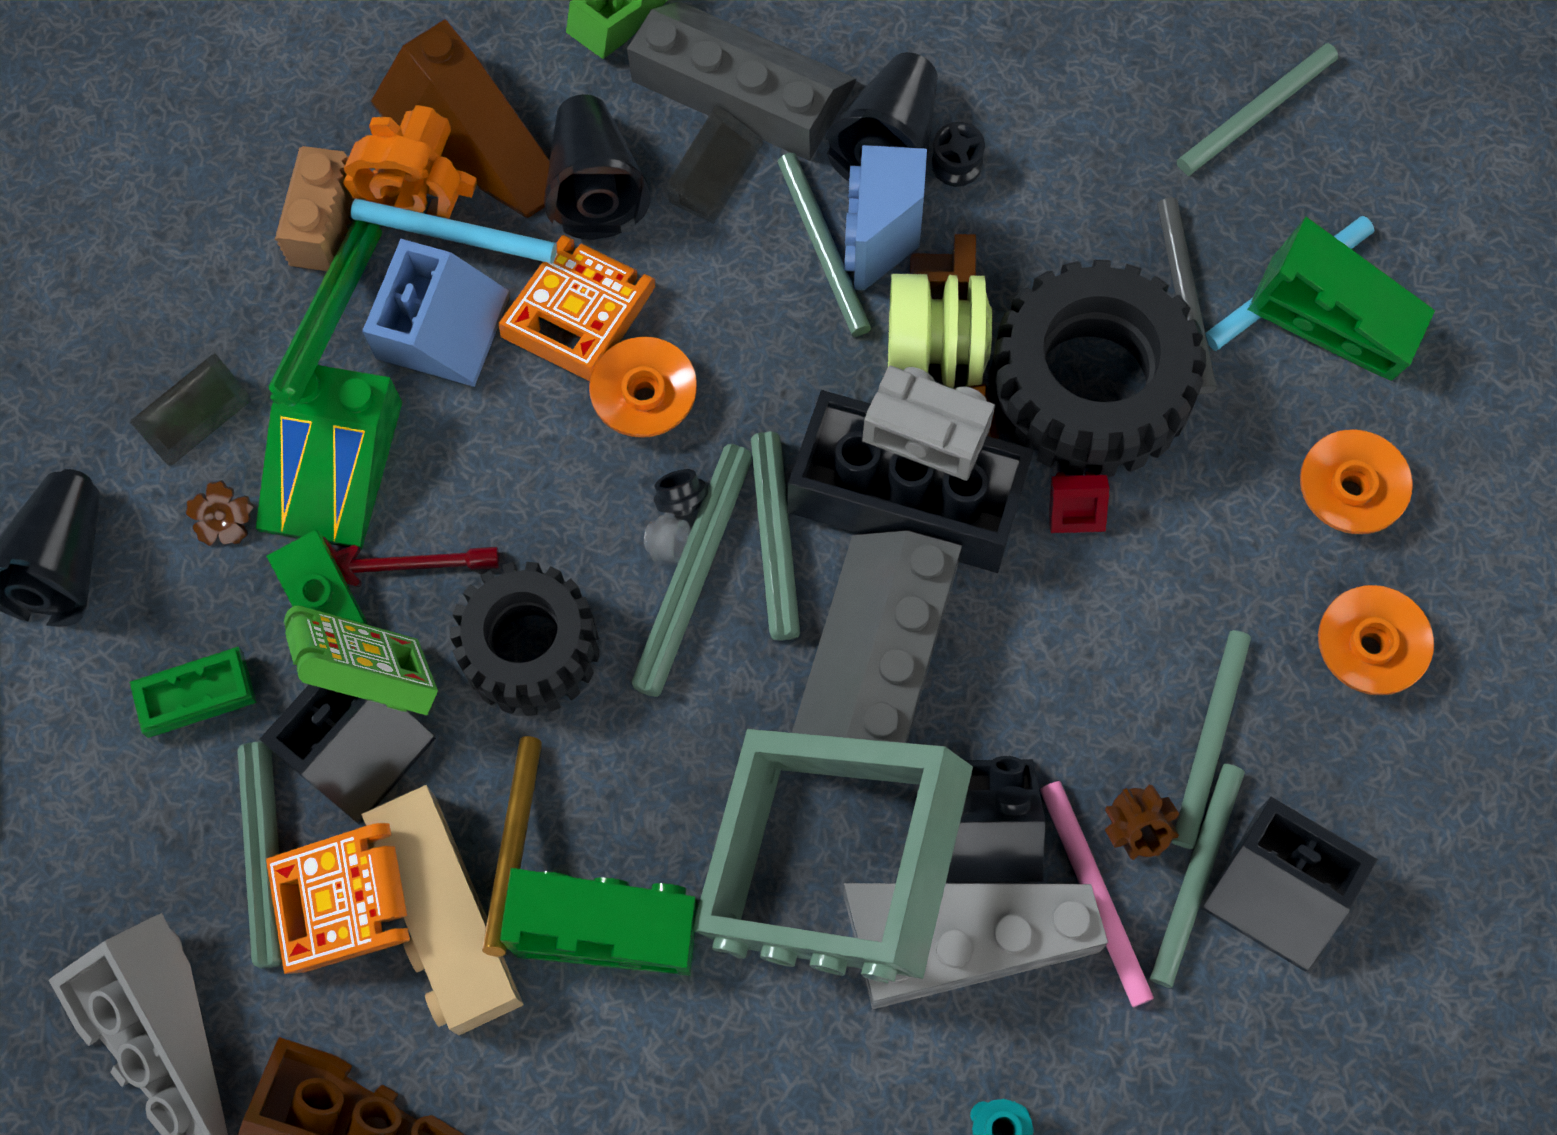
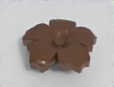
(219, 514)

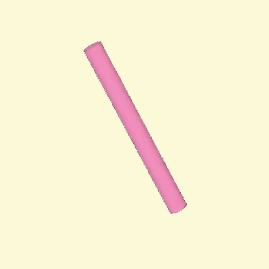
(1088, 873)

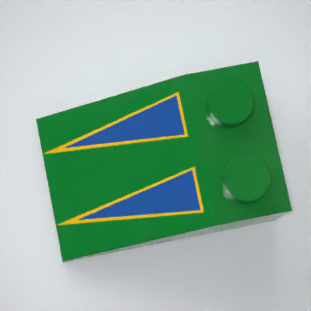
(328, 456)

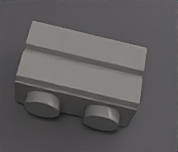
(928, 421)

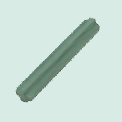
(775, 536)
(260, 842)

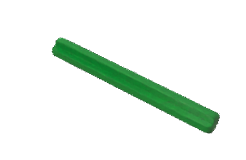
(324, 313)

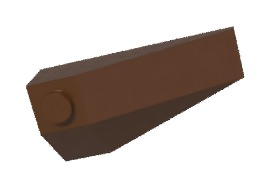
(485, 130)
(311, 1095)

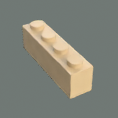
(444, 916)

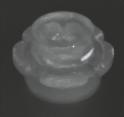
(666, 538)

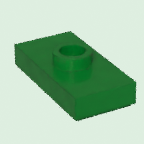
(314, 578)
(192, 692)

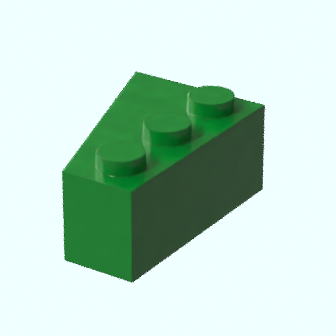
(1341, 302)
(599, 922)

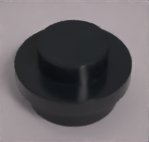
(679, 492)

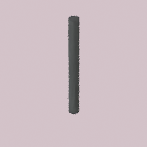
(1183, 276)

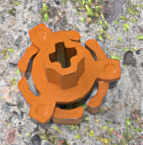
(407, 164)

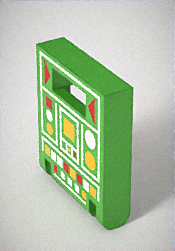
(359, 660)

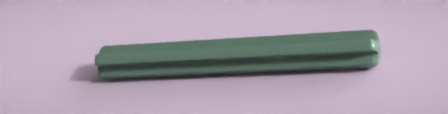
(691, 571)

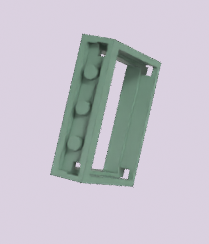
(921, 874)

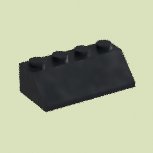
(879, 492)

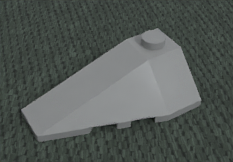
(146, 1011)

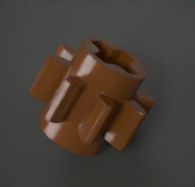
(1141, 822)

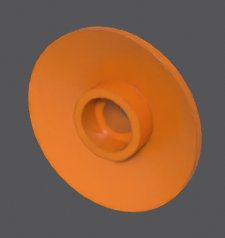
(638, 365)
(1369, 463)
(1393, 622)

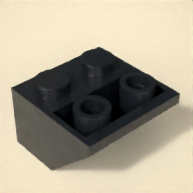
(347, 746)
(1000, 824)
(1289, 883)

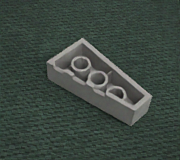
(983, 933)

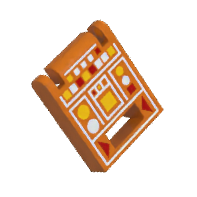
(582, 295)
(341, 901)

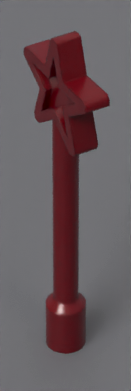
(348, 564)

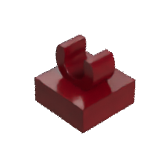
(1078, 503)

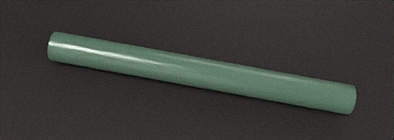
(1257, 109)
(824, 245)
(1211, 739)
(1197, 876)

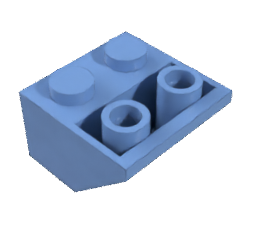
(883, 211)
(435, 314)

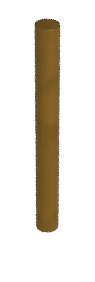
(512, 839)

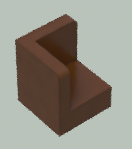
(939, 266)

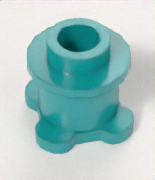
(1013, 1113)

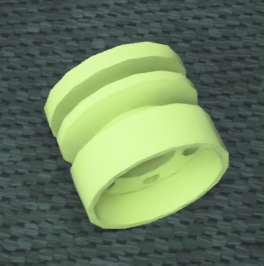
(940, 329)

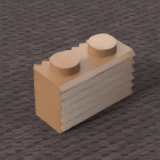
(315, 209)

